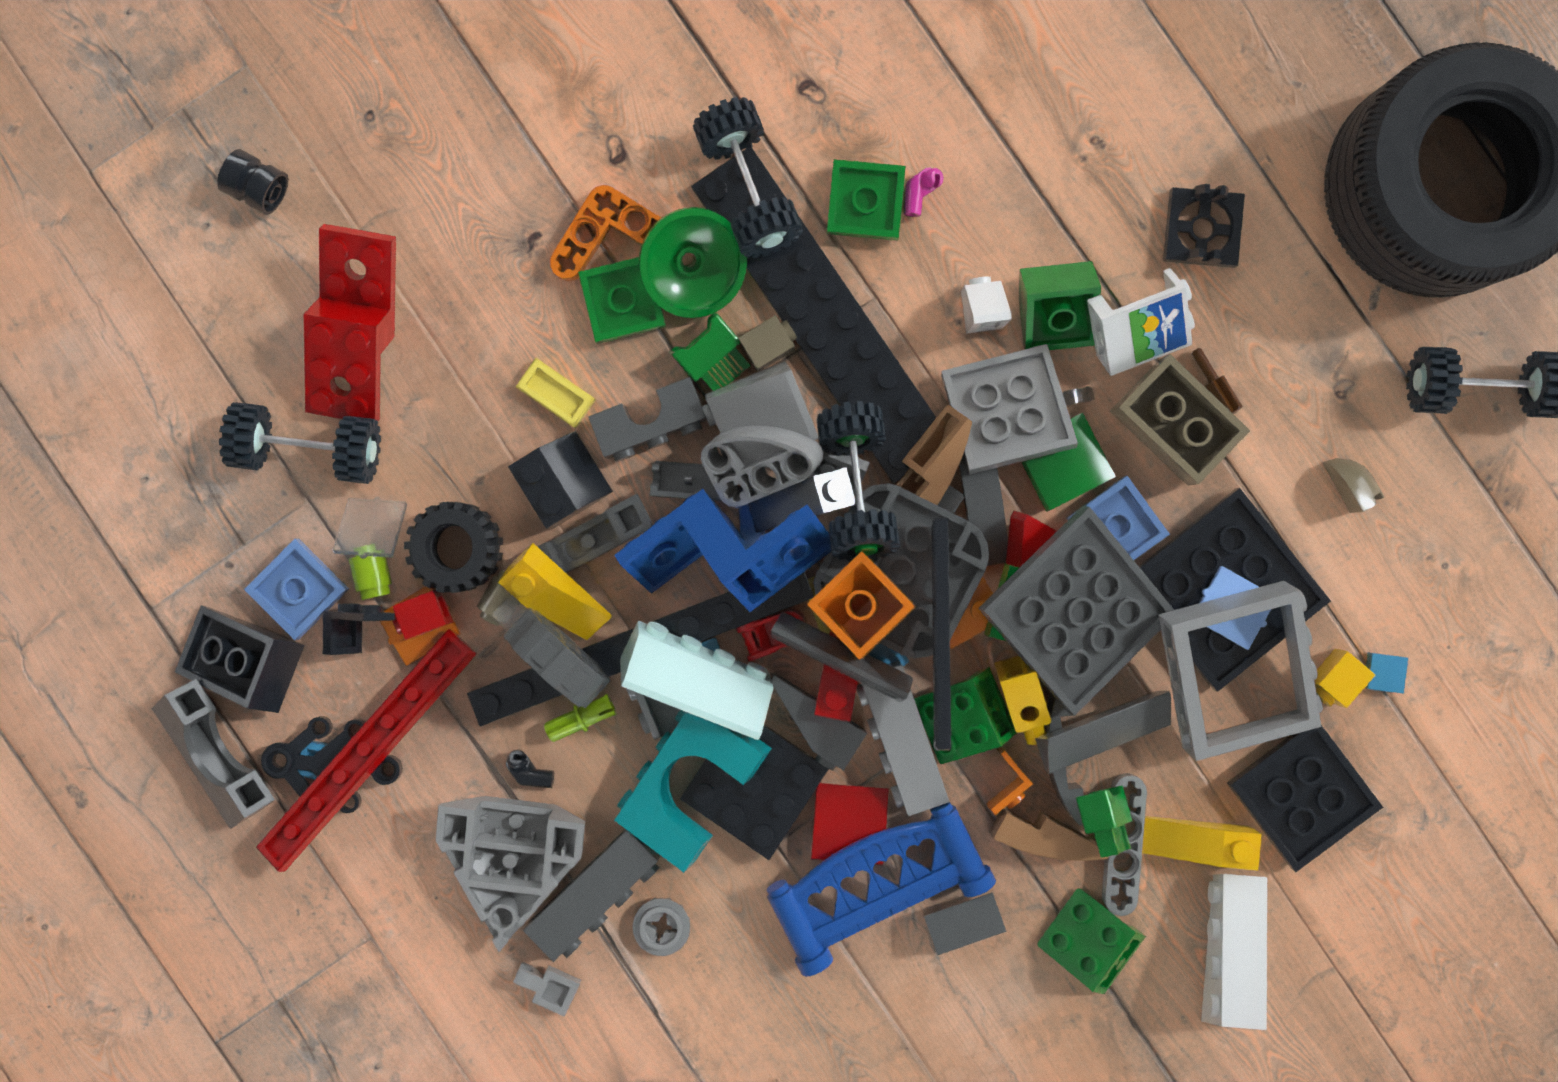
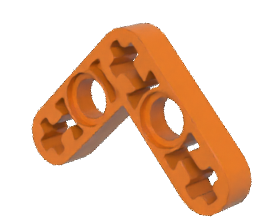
(602, 221)

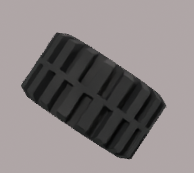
(424, 547)

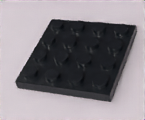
(1245, 543)

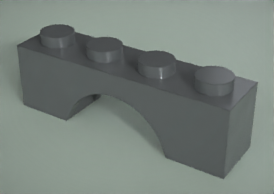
(191, 724)

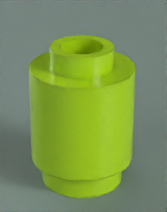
(370, 576)

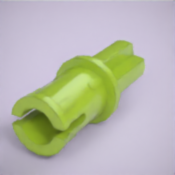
(580, 718)

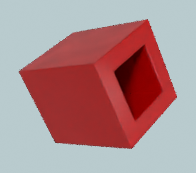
(421, 614)

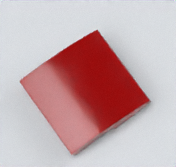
(846, 816)

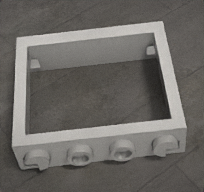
(1183, 681)

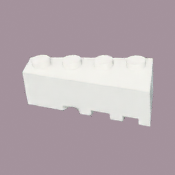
(1236, 953)

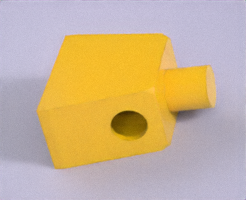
(1023, 698)

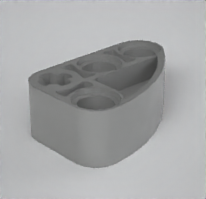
(748, 453)

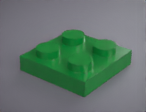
(866, 200)
(619, 301)

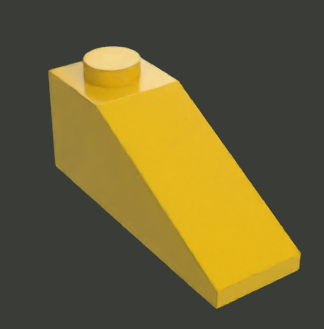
(553, 593)
(1203, 842)

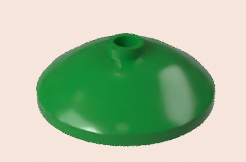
(708, 280)

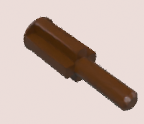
(1217, 385)

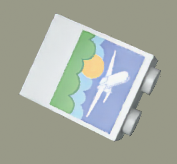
(1142, 328)

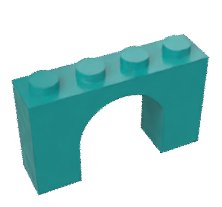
(650, 810)

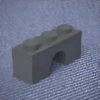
(679, 412)

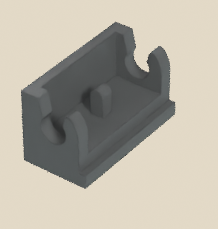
(680, 480)
(965, 923)

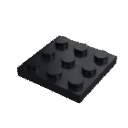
(1305, 796)
(766, 804)

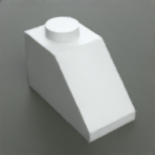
(984, 305)

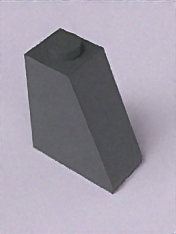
(821, 493)

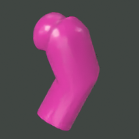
(920, 186)

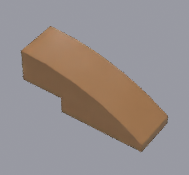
(936, 456)
(1044, 837)

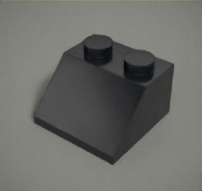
(560, 479)

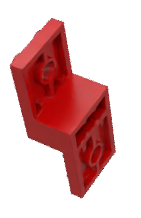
(349, 323)

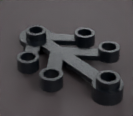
(320, 760)

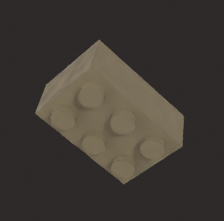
(1180, 420)

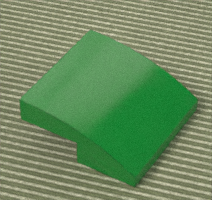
(1070, 472)

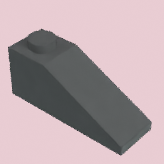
(829, 738)

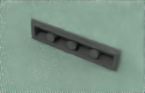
(839, 657)
(1104, 731)

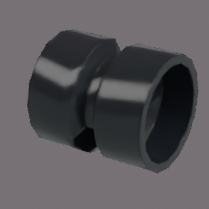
(249, 180)

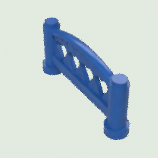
(813, 930)

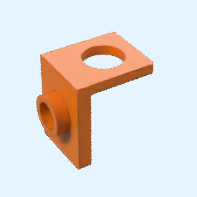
(1013, 793)

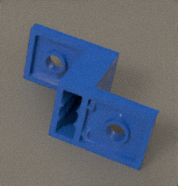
(704, 529)

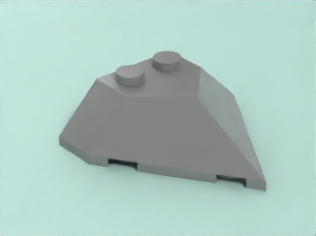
(508, 855)

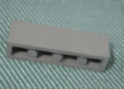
(906, 749)

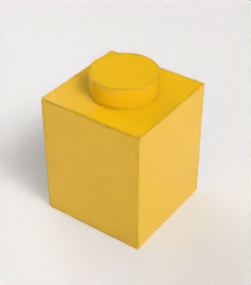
(1341, 678)

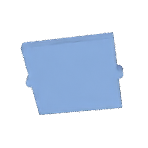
(1239, 630)

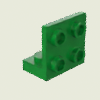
(977, 717)
(1090, 941)

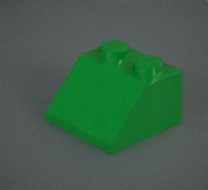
(1056, 305)

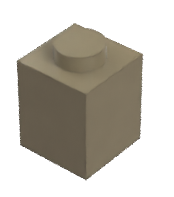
(768, 342)

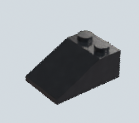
(239, 660)

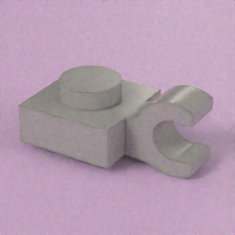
(553, 989)

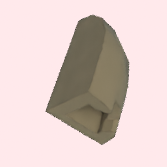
(1354, 484)

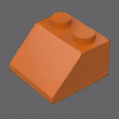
(861, 605)

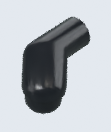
(526, 773)

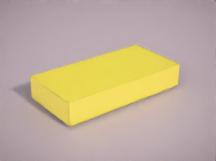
(555, 393)

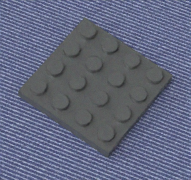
(1077, 610)

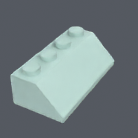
(696, 678)

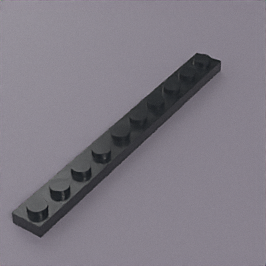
(698, 621)

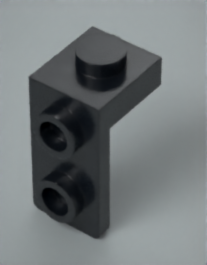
(344, 627)

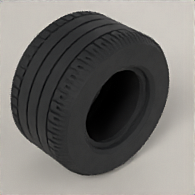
(1377, 186)

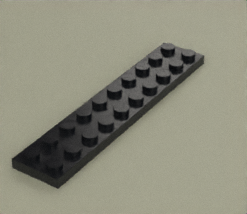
(825, 317)

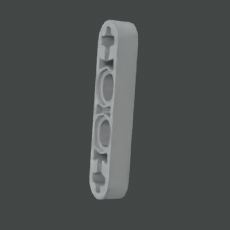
(1111, 888)

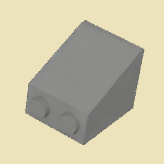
(760, 399)

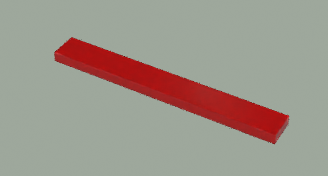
(366, 750)

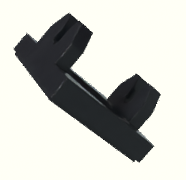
(1232, 204)

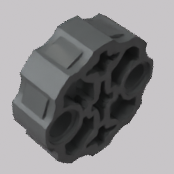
(556, 658)

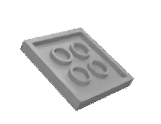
(1012, 408)

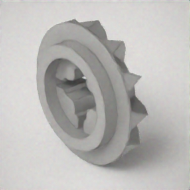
(647, 934)

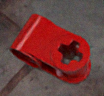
(762, 629)

